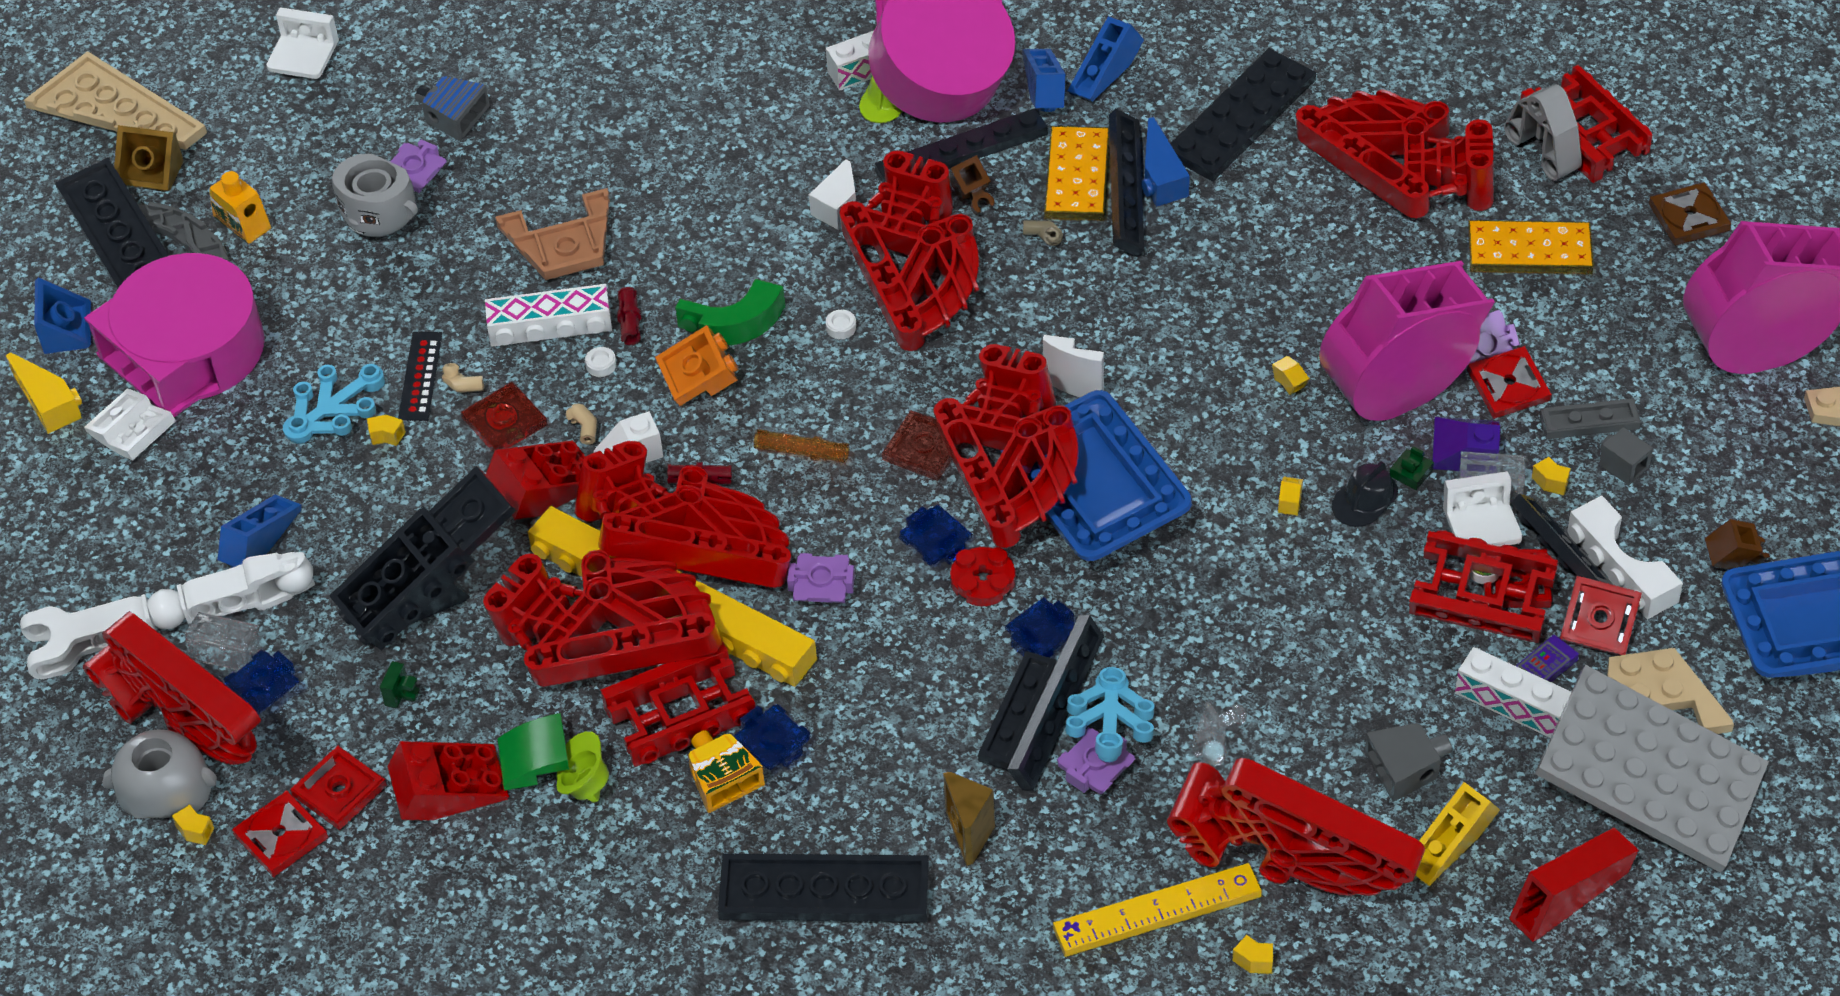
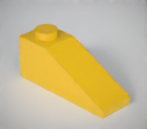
(46, 393)
(1454, 831)

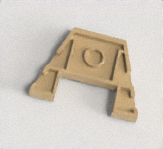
(1672, 683)

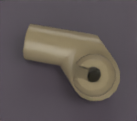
(1045, 230)

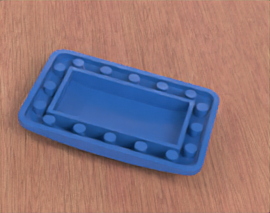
(1120, 482)
(1788, 614)

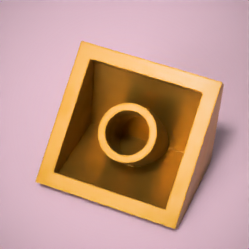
(147, 157)
(970, 813)

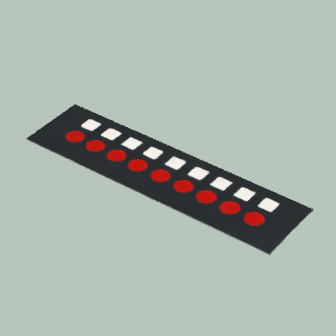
(420, 376)

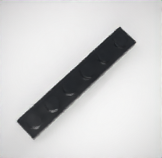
(981, 140)
(1126, 183)
(1052, 707)

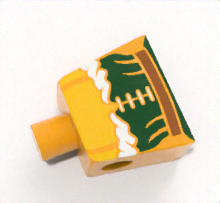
(233, 200)
(723, 770)

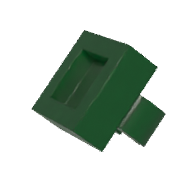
(1412, 468)
(398, 686)

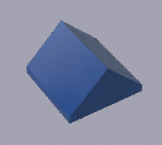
(60, 318)

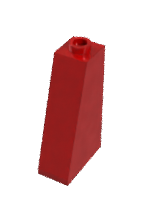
(1571, 882)

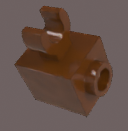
(970, 180)
(1735, 545)

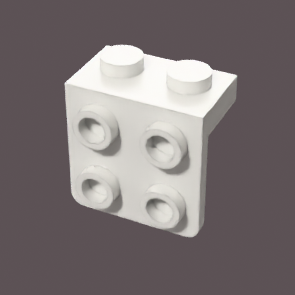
(304, 43)
(1482, 509)

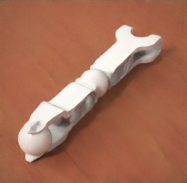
(256, 583)

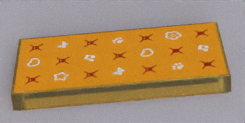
(1077, 173)
(1530, 247)

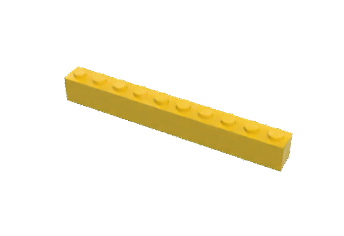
(745, 632)

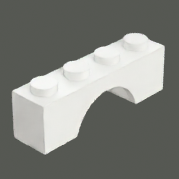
(1595, 529)

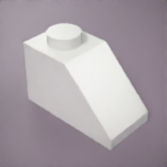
(832, 195)
(636, 428)

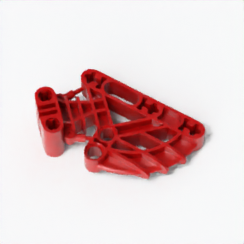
(1367, 128)
(906, 200)
(1010, 389)
(696, 526)
(635, 598)
(150, 671)
(1300, 828)

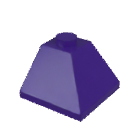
(1463, 435)

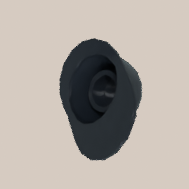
(1364, 495)

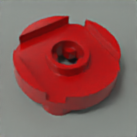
(982, 560)

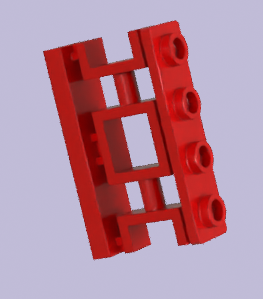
(1611, 117)
(1479, 610)
(670, 683)

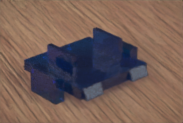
(935, 534)
(1041, 628)
(263, 680)
(772, 736)

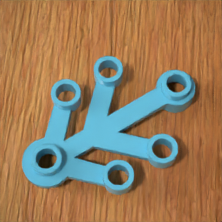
(303, 425)
(1113, 684)

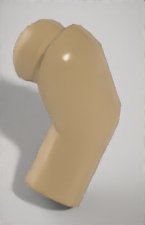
(459, 382)
(586, 419)

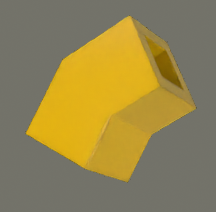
(1290, 374)
(385, 429)
(1551, 476)
(1290, 495)
(193, 826)
(1254, 956)

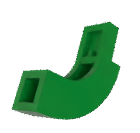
(739, 321)

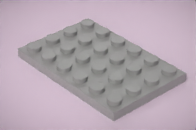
(1652, 768)

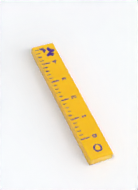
(1156, 909)

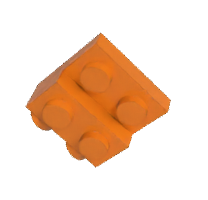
(697, 366)

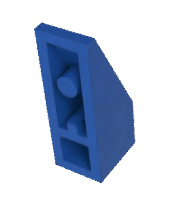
(1107, 59)
(1044, 79)
(1164, 172)
(256, 530)

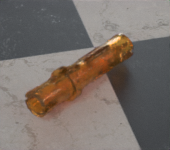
(814, 447)

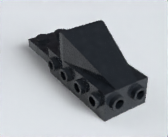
(420, 562)

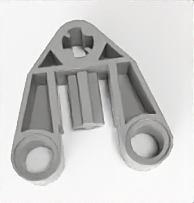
(1549, 117)

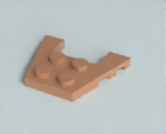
(564, 246)

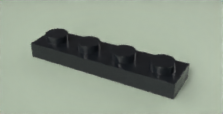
(1554, 537)
(1016, 710)

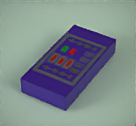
(1550, 659)

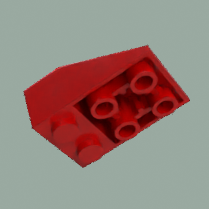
(537, 476)
(444, 778)

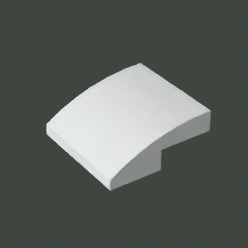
(1072, 368)
(129, 424)

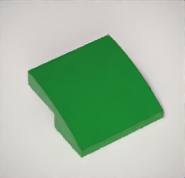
(532, 750)

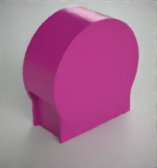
(940, 55)
(1766, 295)
(180, 329)
(1404, 338)

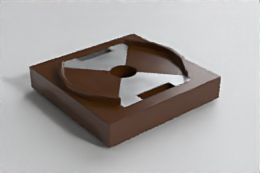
(1682, 227)

